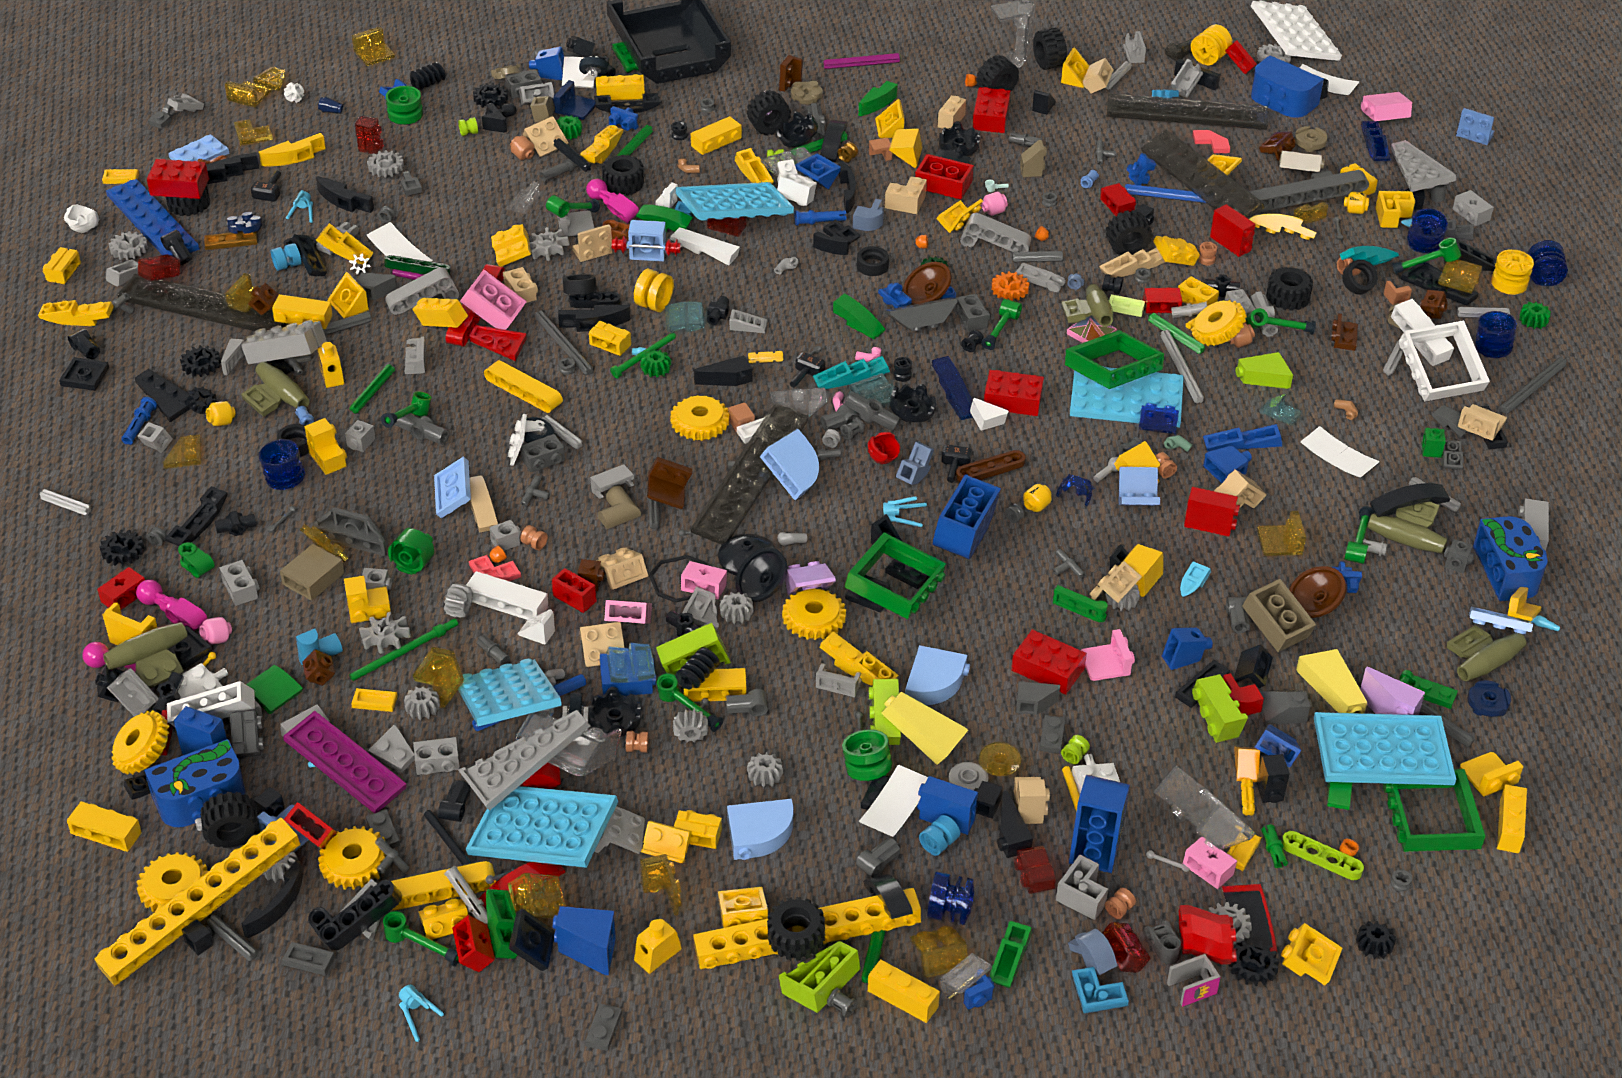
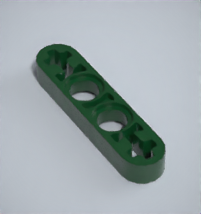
(412, 265)

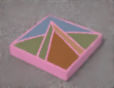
(1088, 330)

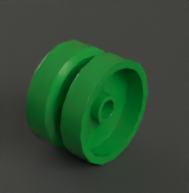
(404, 105)
(867, 755)

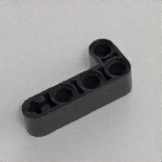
(384, 892)

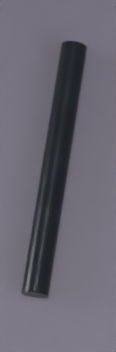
(449, 841)

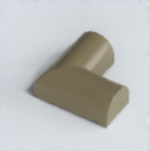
(621, 508)

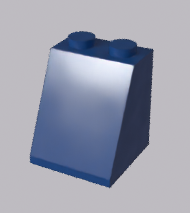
(586, 936)

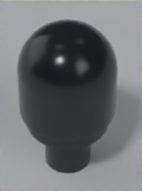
(508, 110)

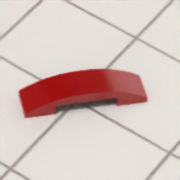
(531, 867)

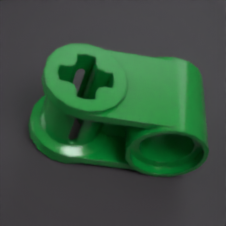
(195, 559)

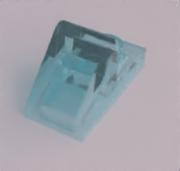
(1278, 410)

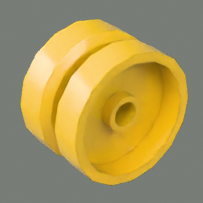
(653, 290)

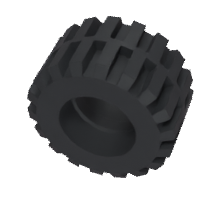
(1049, 48)
(998, 74)
(763, 104)
(623, 174)
(188, 206)
(1125, 224)
(1289, 288)
(229, 819)
(799, 943)

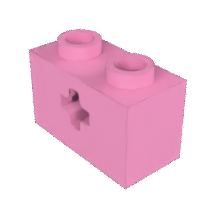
(703, 576)
(1209, 864)

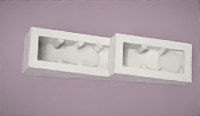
(697, 243)

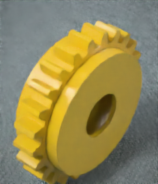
(1218, 322)
(699, 417)
(813, 613)
(140, 742)
(348, 872)
(155, 884)

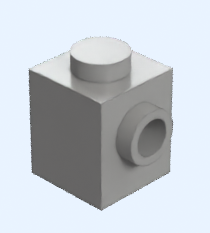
(360, 436)

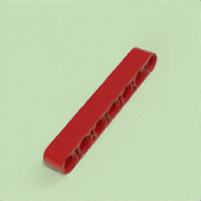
(460, 335)

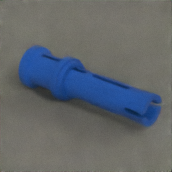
(812, 217)
(141, 415)

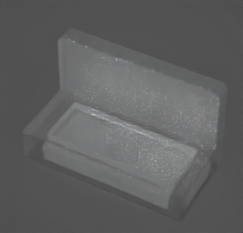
(525, 199)
(963, 975)

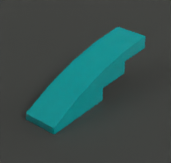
(1372, 254)
(847, 374)

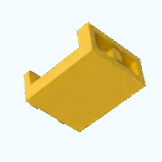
(123, 628)

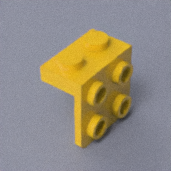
(957, 215)
(1490, 774)

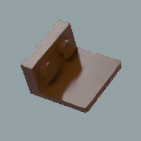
(668, 482)

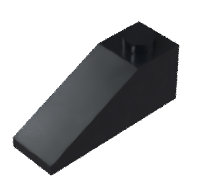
(1475, 256)
(725, 373)
(1013, 830)

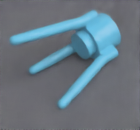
(302, 201)
(892, 508)
(413, 999)

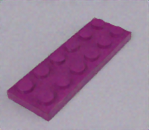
(345, 762)

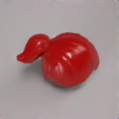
(883, 447)

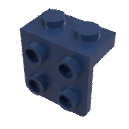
(570, 104)

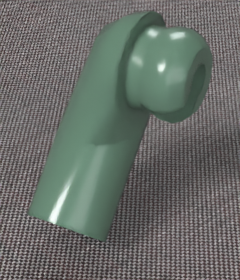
(1177, 441)

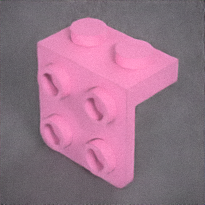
(1109, 660)

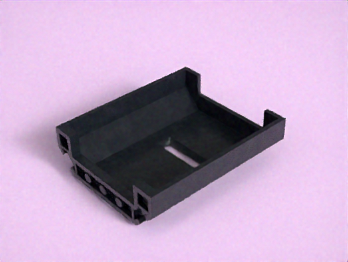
(668, 30)

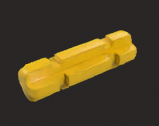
(764, 357)
(1247, 797)

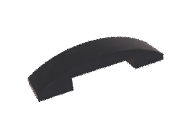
(648, 101)
(832, 139)
(847, 176)
(1407, 496)
(201, 519)
(891, 894)
(259, 919)

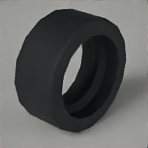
(872, 269)
(1350, 282)
(579, 284)
(295, 431)

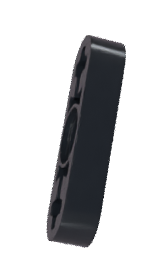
(584, 300)

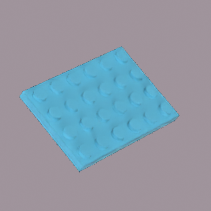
(734, 200)
(1126, 400)
(508, 692)
(1384, 748)
(544, 826)

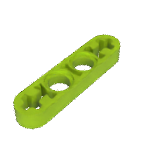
(1323, 853)

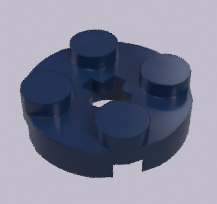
(247, 223)
(1496, 706)

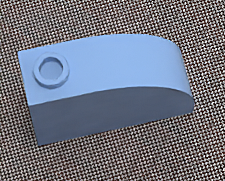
(793, 463)
(936, 675)
(759, 827)

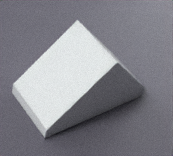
(987, 415)
(539, 627)

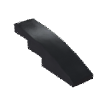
(231, 166)

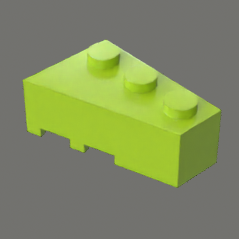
(680, 650)
(879, 693)
(1218, 708)
(815, 980)

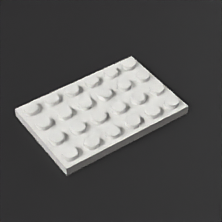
(1296, 30)

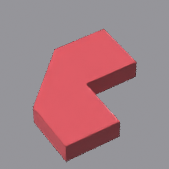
(1218, 143)
(505, 571)

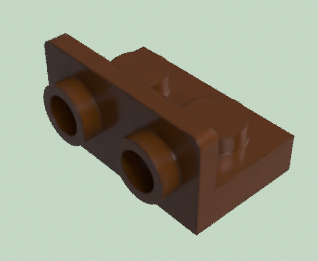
(790, 72)
(1278, 142)
(1344, 334)

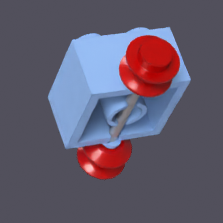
(646, 241)

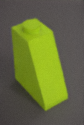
(1265, 371)

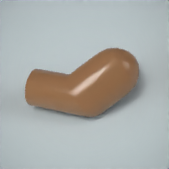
(682, 164)
(1349, 407)

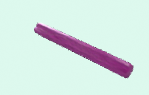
(861, 61)

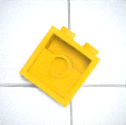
(511, 245)
(1176, 250)
(742, 906)
(1311, 954)

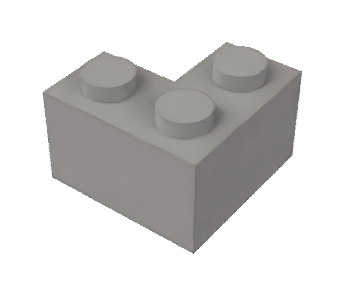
(1080, 890)

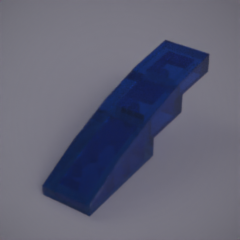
(1375, 141)
(954, 386)

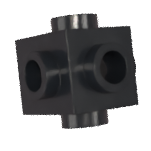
(104, 679)

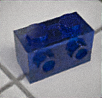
(1158, 419)

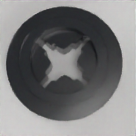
(199, 406)

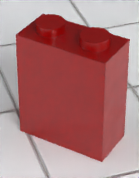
(1232, 230)
(1211, 511)
(310, 825)

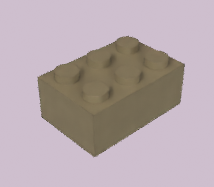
(1279, 615)

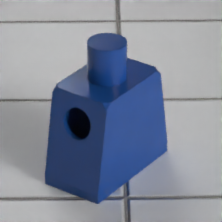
(549, 63)
(1225, 460)
(1185, 647)
(1277, 742)

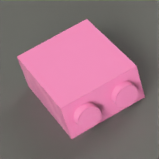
(1386, 106)
(628, 611)

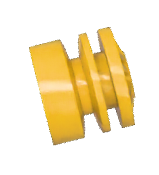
(1211, 44)
(1512, 272)

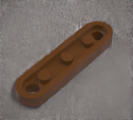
(992, 465)

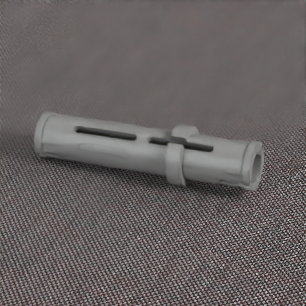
(453, 876)

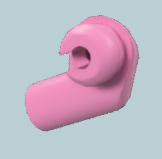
(876, 352)
(837, 400)

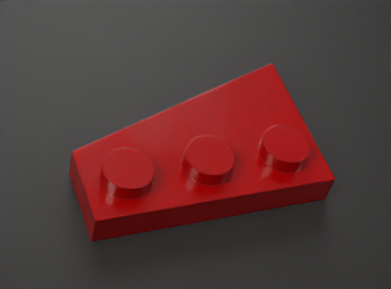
(498, 340)

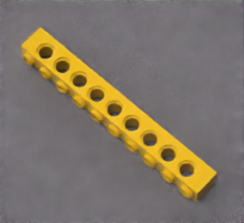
(212, 897)
(847, 921)

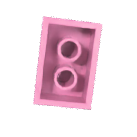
(493, 301)

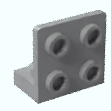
(575, 223)
(623, 830)

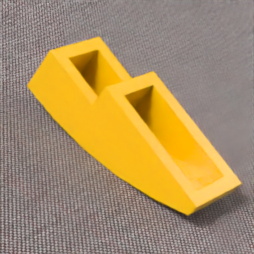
(752, 166)
(343, 244)

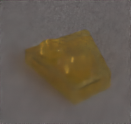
(270, 78)
(184, 453)

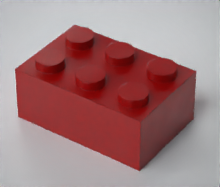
(991, 110)
(945, 176)
(177, 178)
(1014, 392)
(1048, 661)

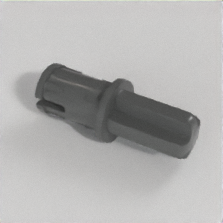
(1022, 139)
(493, 650)

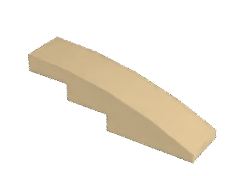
(1128, 264)
(481, 504)

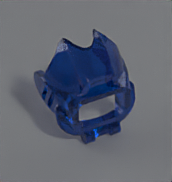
(1082, 485)

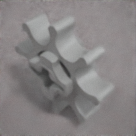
(548, 243)
(385, 632)

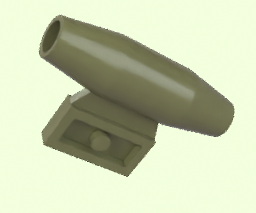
(1095, 305)
(276, 388)
(1411, 527)
(1482, 652)
(150, 654)

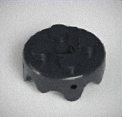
(798, 132)
(959, 139)
(912, 403)
(614, 704)

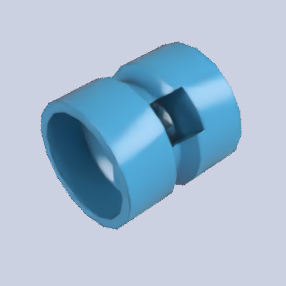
(284, 257)
(939, 835)

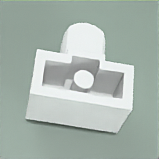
(797, 188)

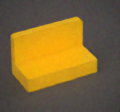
(1519, 608)

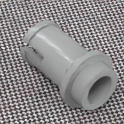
(1376, 547)

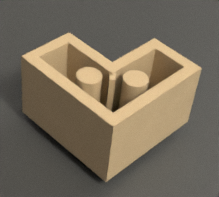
(908, 197)
(1243, 487)
(1031, 799)

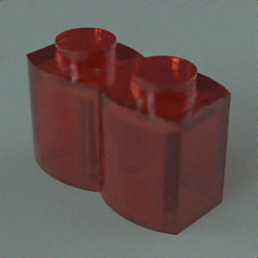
(1035, 869)

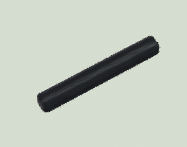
(572, 154)

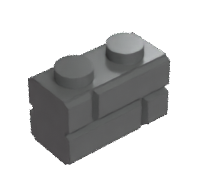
(245, 734)

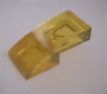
(1311, 214)

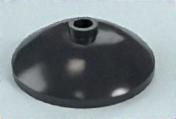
(738, 549)
(762, 574)

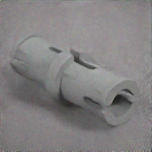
(1188, 310)

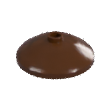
(928, 282)
(1319, 590)

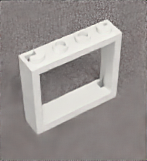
(1468, 353)

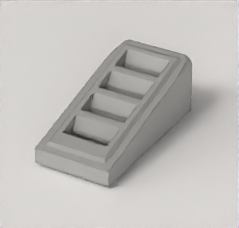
(121, 273)
(742, 322)
(232, 355)

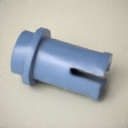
(1087, 181)
(304, 416)

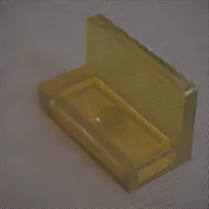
(240, 293)

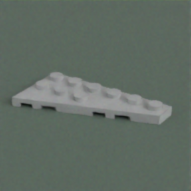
(1419, 168)
(516, 762)

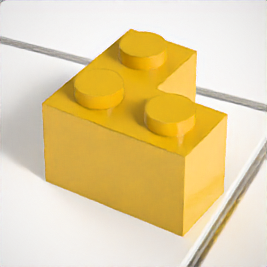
(1393, 206)
(324, 446)
(364, 602)

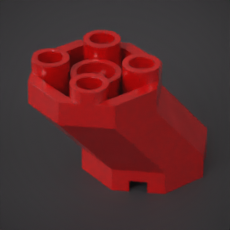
(1207, 934)

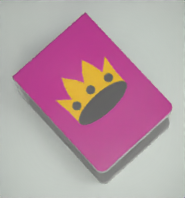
(1190, 969)

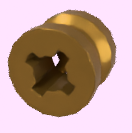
(847, 152)

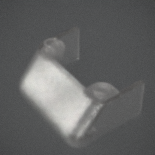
(1023, 18)
(582, 755)
(1204, 810)

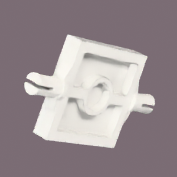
(200, 680)
(1104, 771)

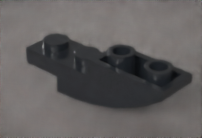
(342, 197)
(587, 319)

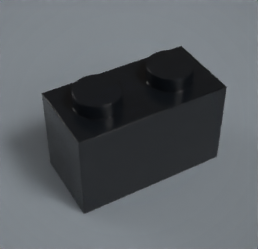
(580, 46)
(1272, 778)

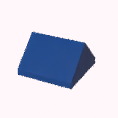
(819, 170)

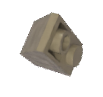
(542, 108)
(1032, 160)

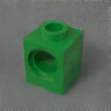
(1433, 442)

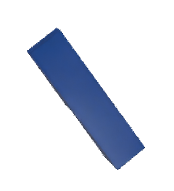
(1257, 438)

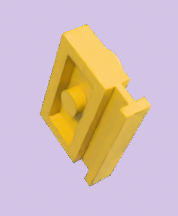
(667, 840)

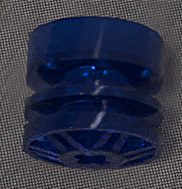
(1427, 230)
(1549, 263)
(1495, 334)
(282, 464)
(950, 898)

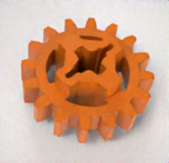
(1010, 286)

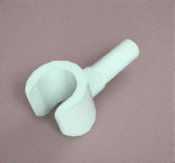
(991, 186)

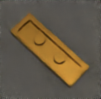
(229, 240)

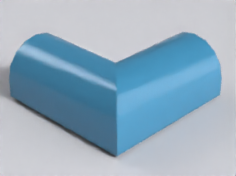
(309, 641)
(1097, 997)

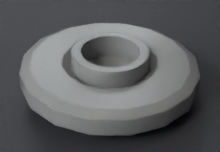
(968, 775)

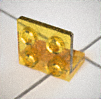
(371, 47)
(246, 93)
(1460, 275)
(1283, 539)
(442, 672)
(657, 875)
(537, 894)
(940, 950)

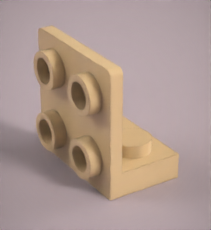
(543, 135)
(593, 243)
(1481, 421)
(623, 567)
(1118, 583)
(597, 640)

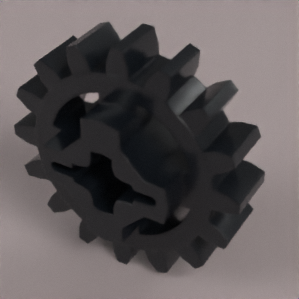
(490, 94)
(200, 361)
(122, 547)
(1254, 963)

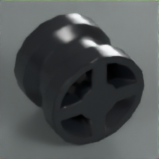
(679, 130)

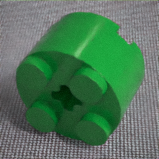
(411, 551)

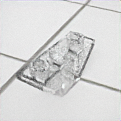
(797, 155)
(801, 400)

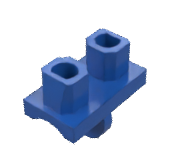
(625, 118)
(1138, 171)
(894, 295)
(1351, 577)

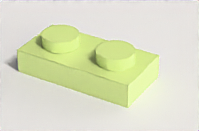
(1127, 305)

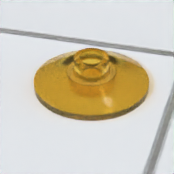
(999, 759)

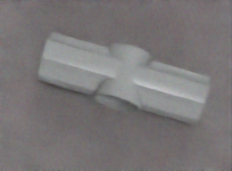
(1260, 301)

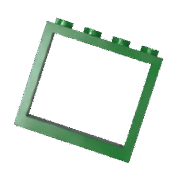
(1081, 356)
(906, 554)
(1435, 842)

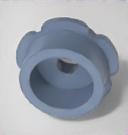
(1072, 283)

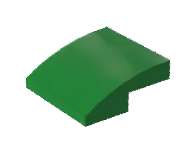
(274, 688)

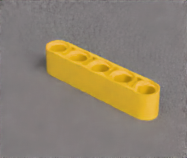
(523, 386)
(436, 886)

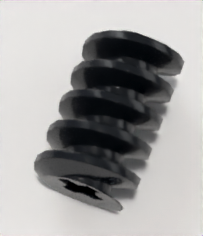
(428, 74)
(697, 668)

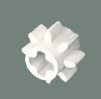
(294, 92)
(360, 259)

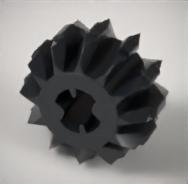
(1375, 939)

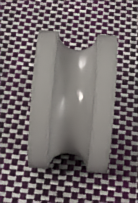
(834, 435)

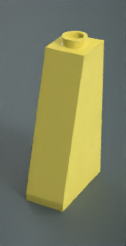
(1332, 680)
(925, 727)

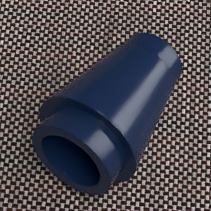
(329, 105)

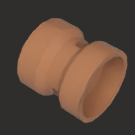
(1207, 253)
(1167, 466)
(535, 538)
(637, 741)
(1120, 903)

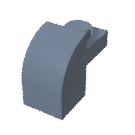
(869, 218)
(917, 466)
(1095, 950)

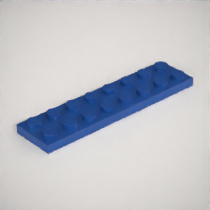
(148, 214)

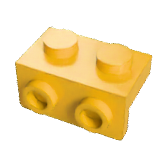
(440, 919)

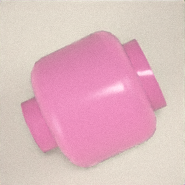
(994, 203)
(215, 630)

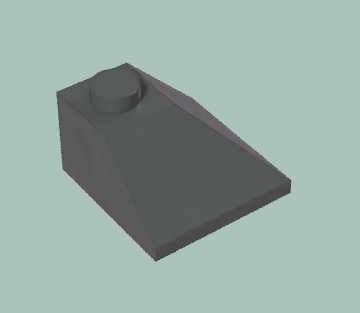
(1285, 706)

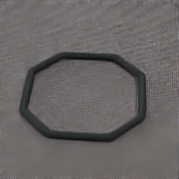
(668, 561)

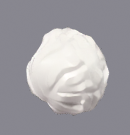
(81, 218)

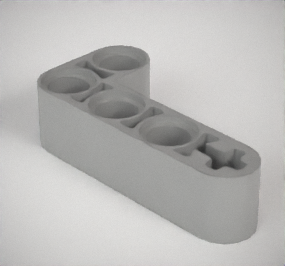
(994, 232)
(426, 286)

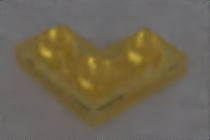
(249, 135)
(322, 541)

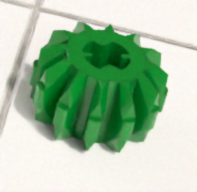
(570, 126)
(1534, 315)
(655, 363)

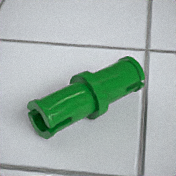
(1274, 846)

